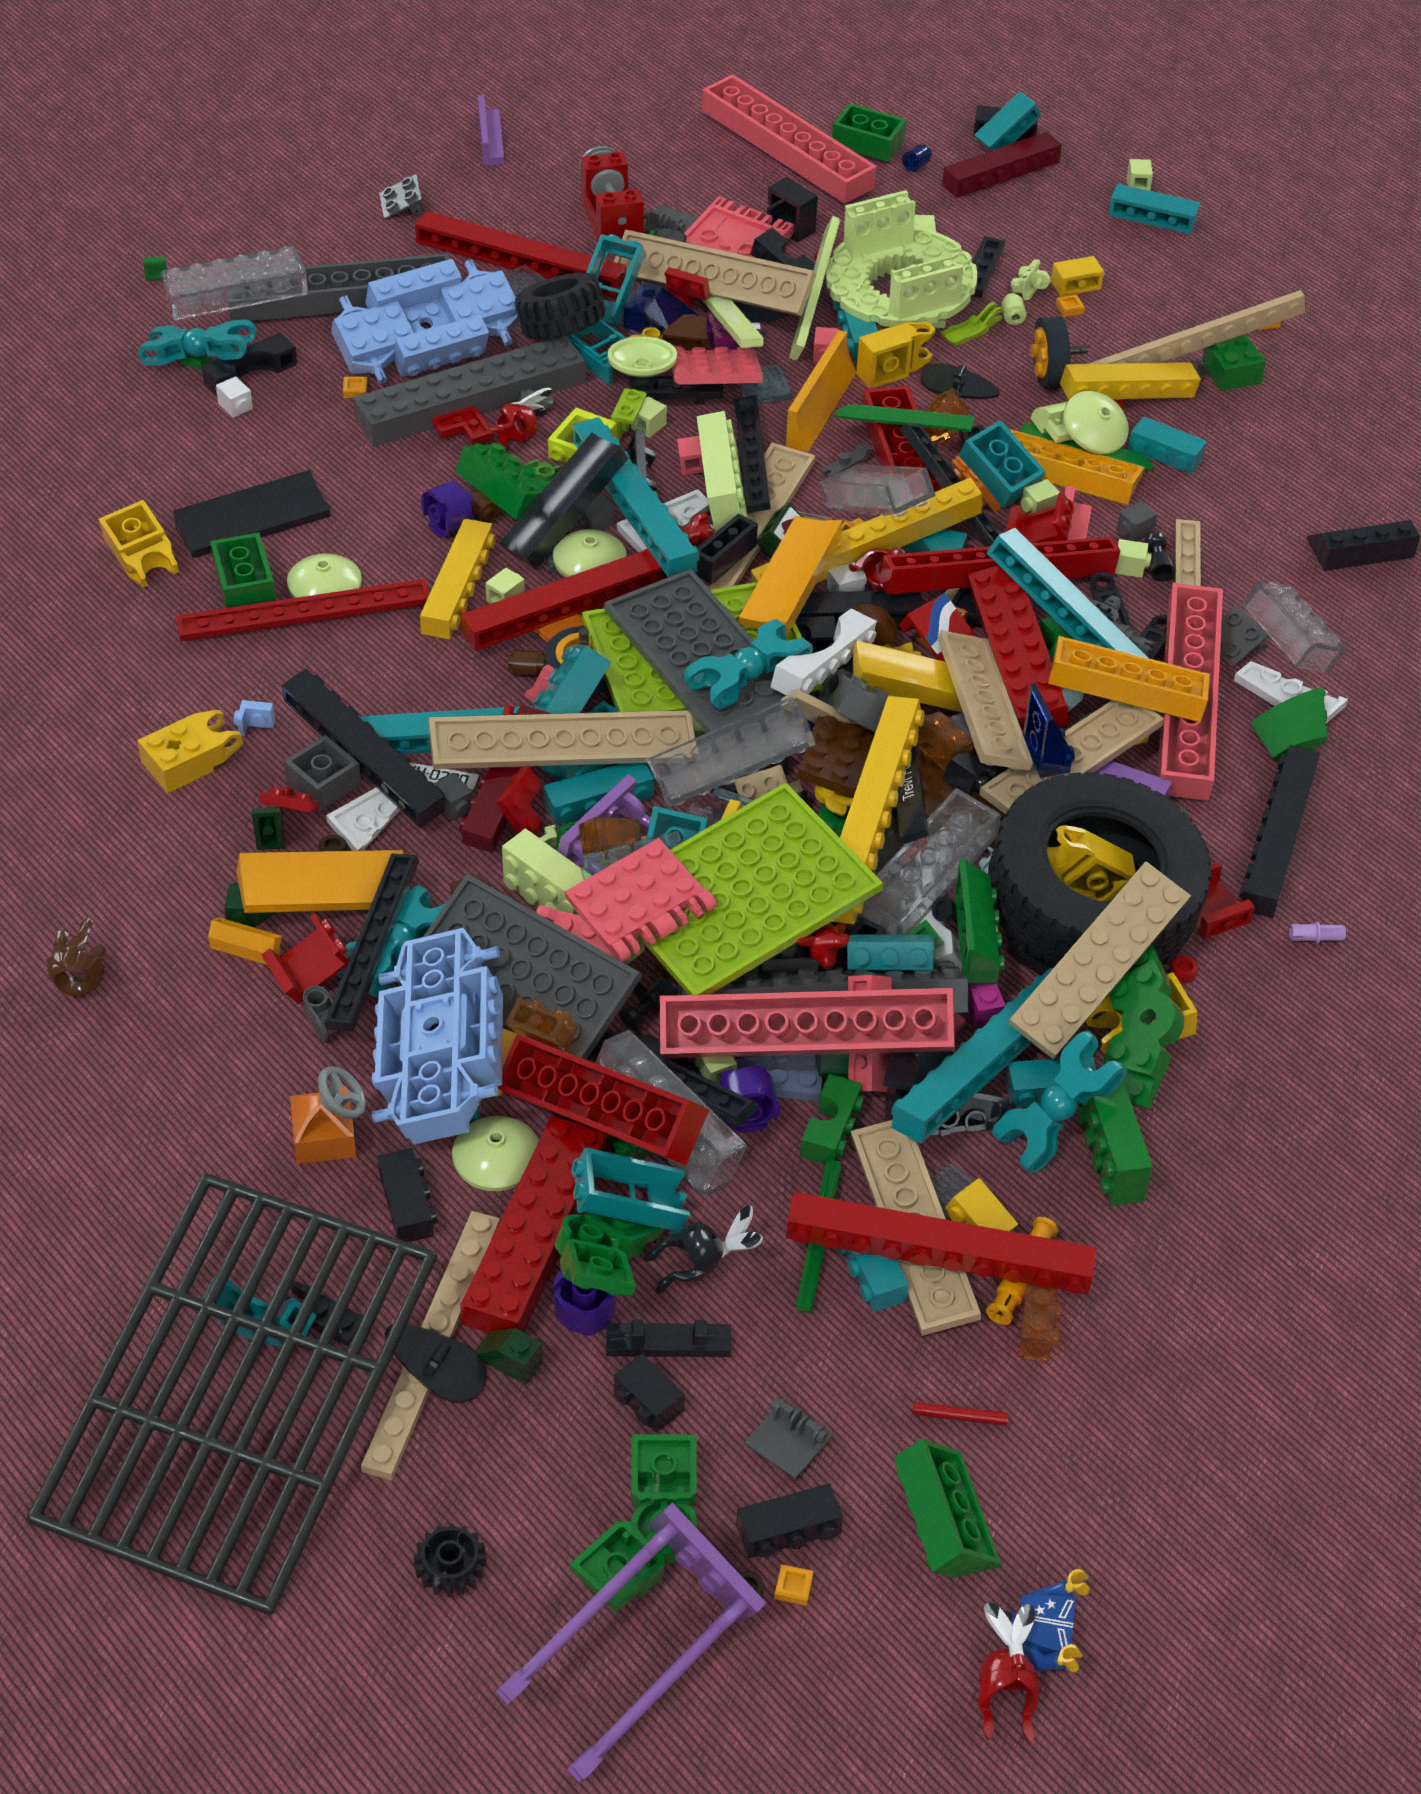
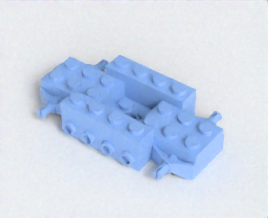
(458, 312)
(442, 1073)

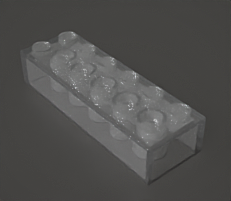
(234, 282)
(877, 489)
(730, 752)
(930, 865)
(717, 1146)

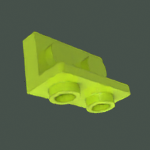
(627, 409)

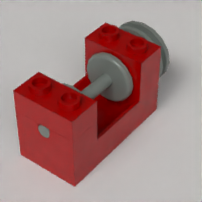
(606, 193)

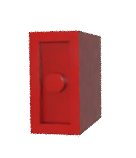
(1044, 525)

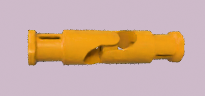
(1013, 1293)

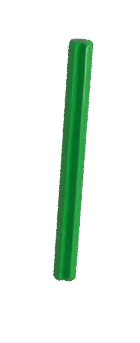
(815, 1252)

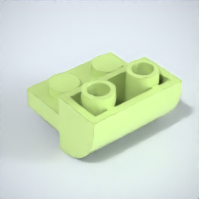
(1051, 420)

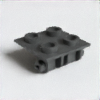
(402, 196)
(669, 218)
(1240, 636)
(788, 1438)

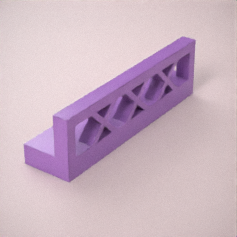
(490, 134)

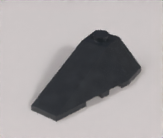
(911, 1068)
(978, 1114)

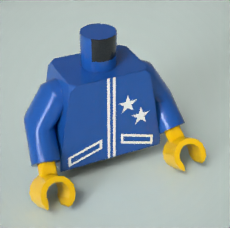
(1051, 1634)

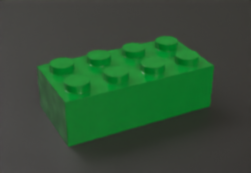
(500, 477)
(1116, 1146)

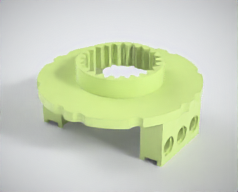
(927, 269)

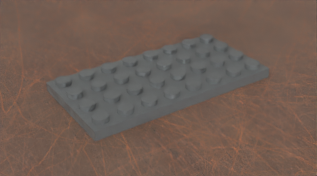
(679, 624)
(540, 961)

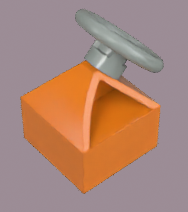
(325, 1119)

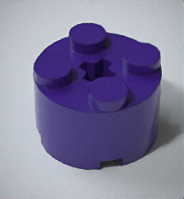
(446, 508)
(757, 1086)
(581, 1308)

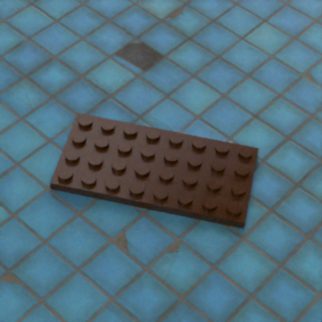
(841, 756)

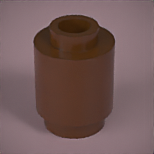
(483, 508)
(526, 662)

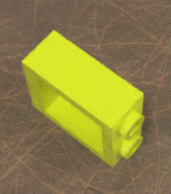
(558, 447)

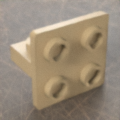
(762, 782)

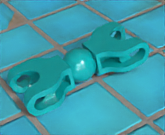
(197, 342)
(730, 673)
(410, 925)
(1059, 1102)

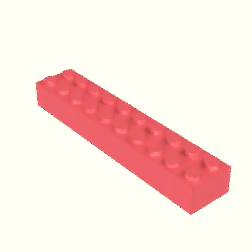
(789, 139)
(1193, 643)
(807, 1023)

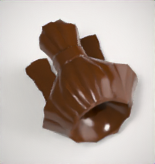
(73, 958)

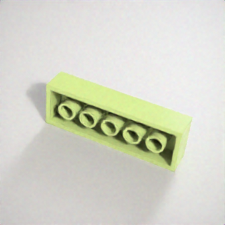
(721, 468)
(542, 874)

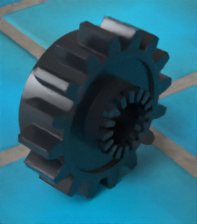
(450, 1575)

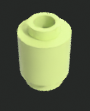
(1014, 309)

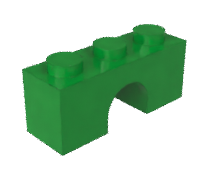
(826, 1138)

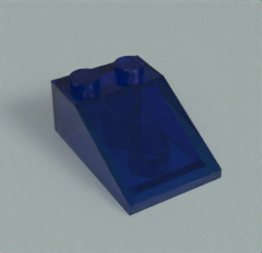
(653, 308)
(1045, 738)

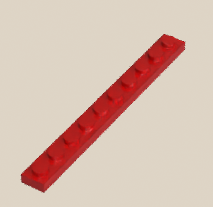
(302, 609)

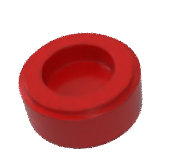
(1184, 969)

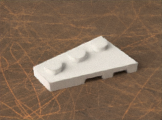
(362, 819)

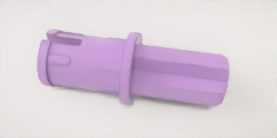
(1316, 932)

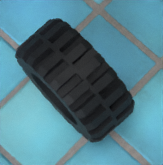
(560, 306)

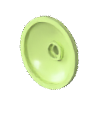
(642, 356)
(1096, 422)
(585, 551)
(323, 575)
(490, 1163)

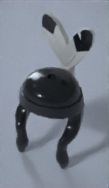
(706, 1247)

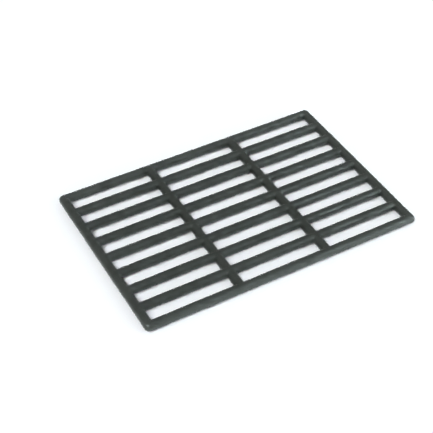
(209, 1441)

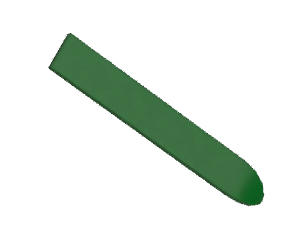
(902, 416)
(1121, 454)

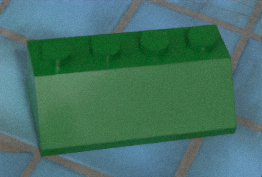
(977, 925)
(946, 1510)

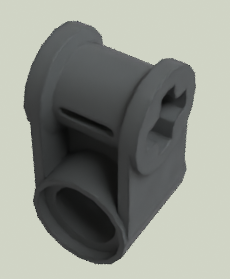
(316, 1007)

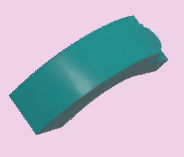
(257, 1309)

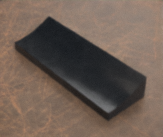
(564, 500)
(257, 509)

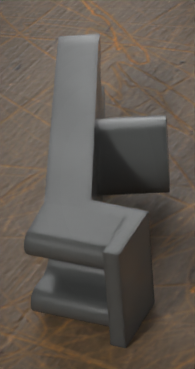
(848, 460)

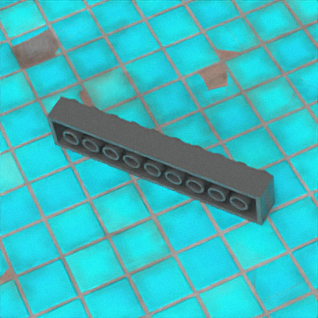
(332, 281)
(485, 383)
(835, 979)

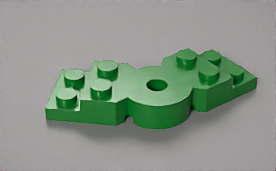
(1140, 1047)
(598, 1251)
(660, 1475)

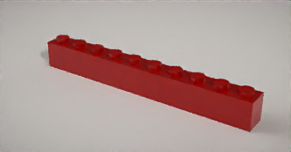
(510, 250)
(951, 567)
(559, 600)
(941, 1243)

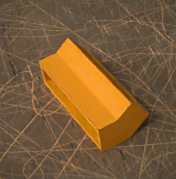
(242, 940)

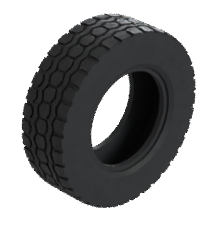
(1050, 915)

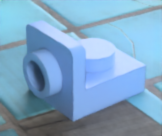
(255, 715)

